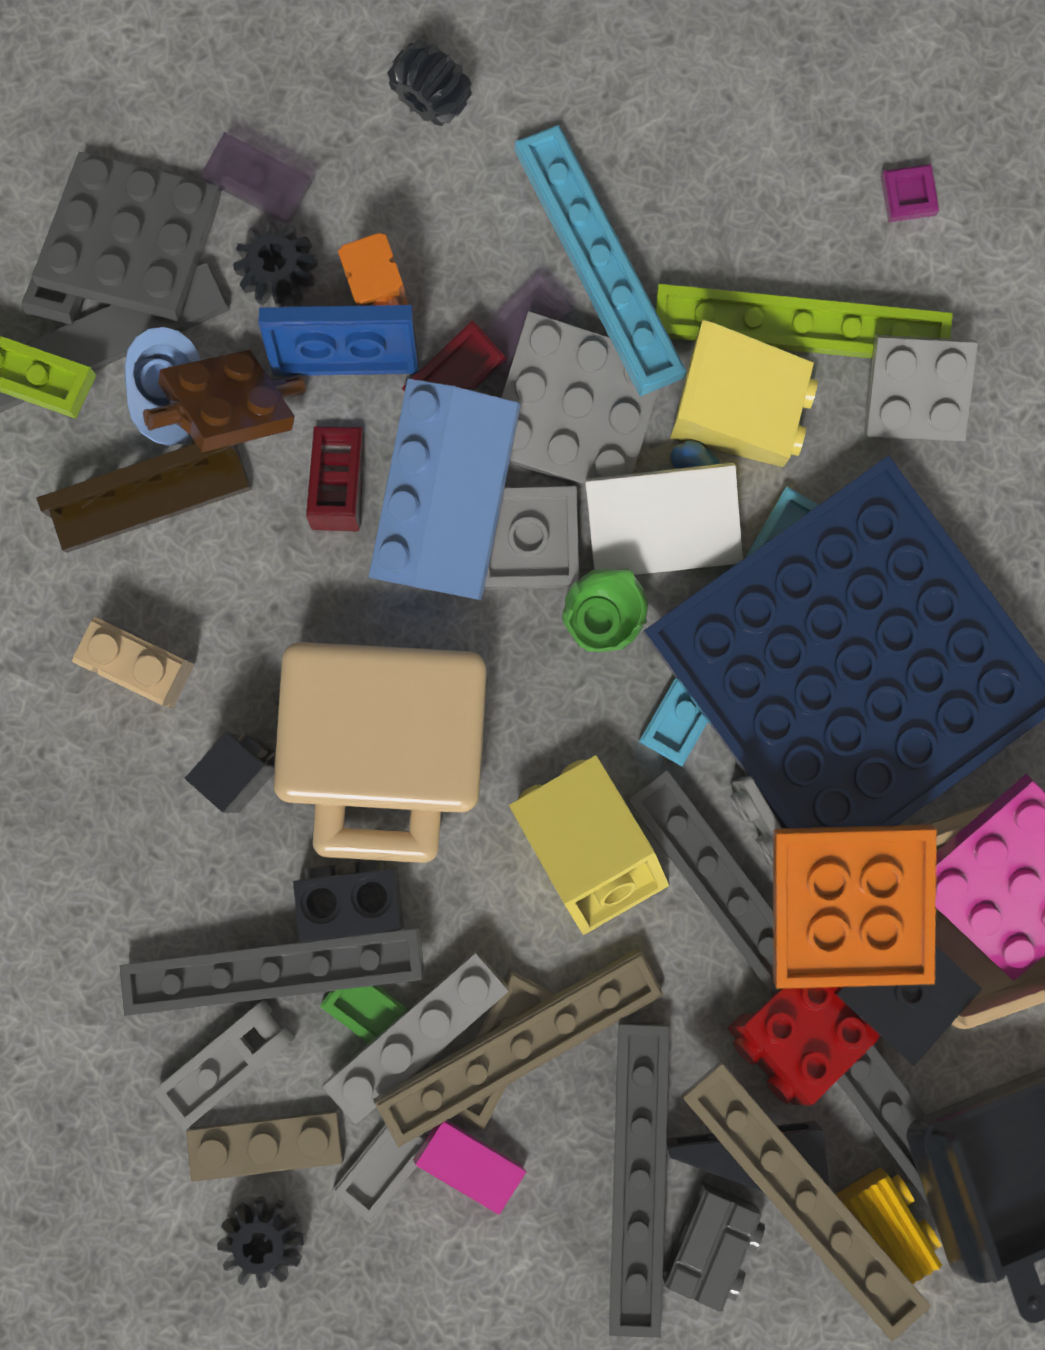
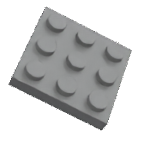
(576, 404)

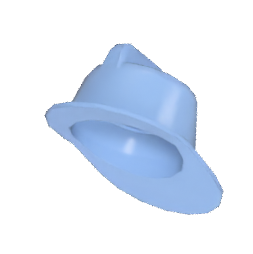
(145, 357)

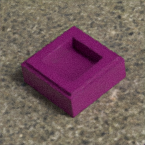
(910, 193)

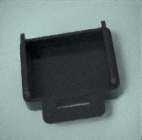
(988, 1185)

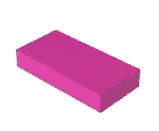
(470, 1166)

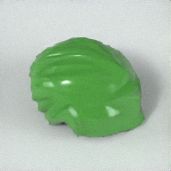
(605, 610)

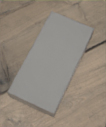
(378, 1174)

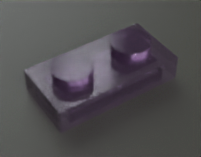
(256, 178)

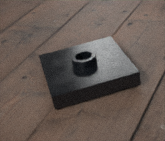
(913, 1015)

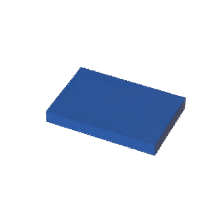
(339, 340)

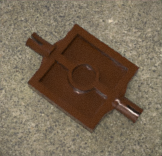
(225, 400)

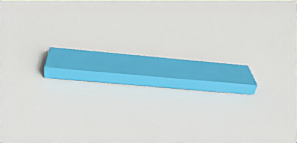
(599, 260)
(678, 720)

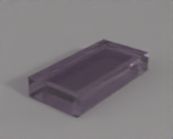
(507, 326)

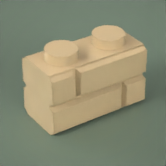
(133, 662)

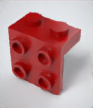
(802, 1041)

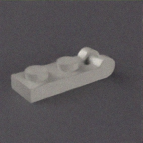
(221, 1067)

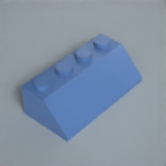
(444, 489)

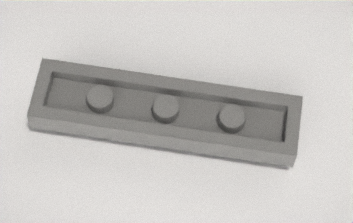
(416, 1036)

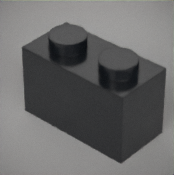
(233, 771)

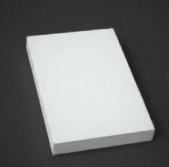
(665, 519)

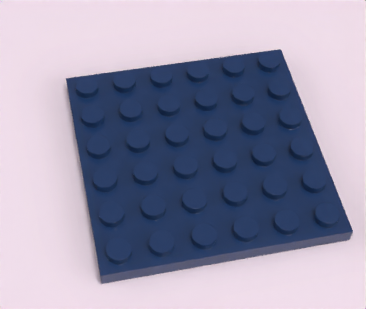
(855, 660)

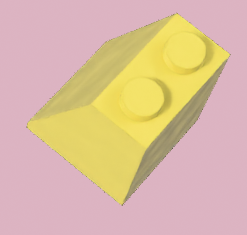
(744, 397)
(589, 844)

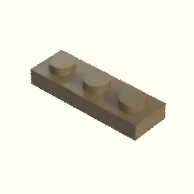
(264, 1145)

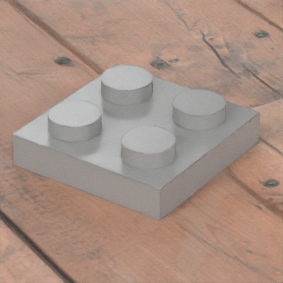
(920, 387)
(535, 539)

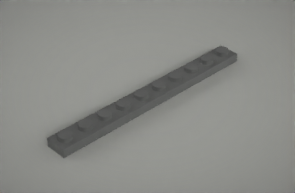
(749, 926)

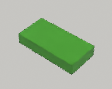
(363, 1009)

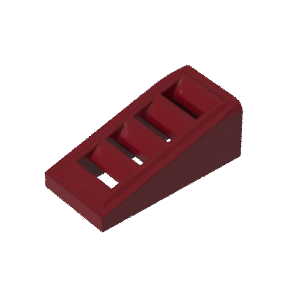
(346, 506)

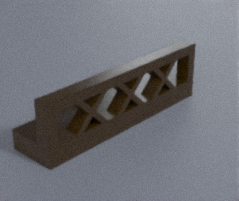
(139, 495)

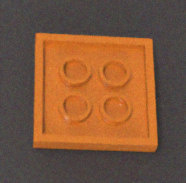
(854, 906)

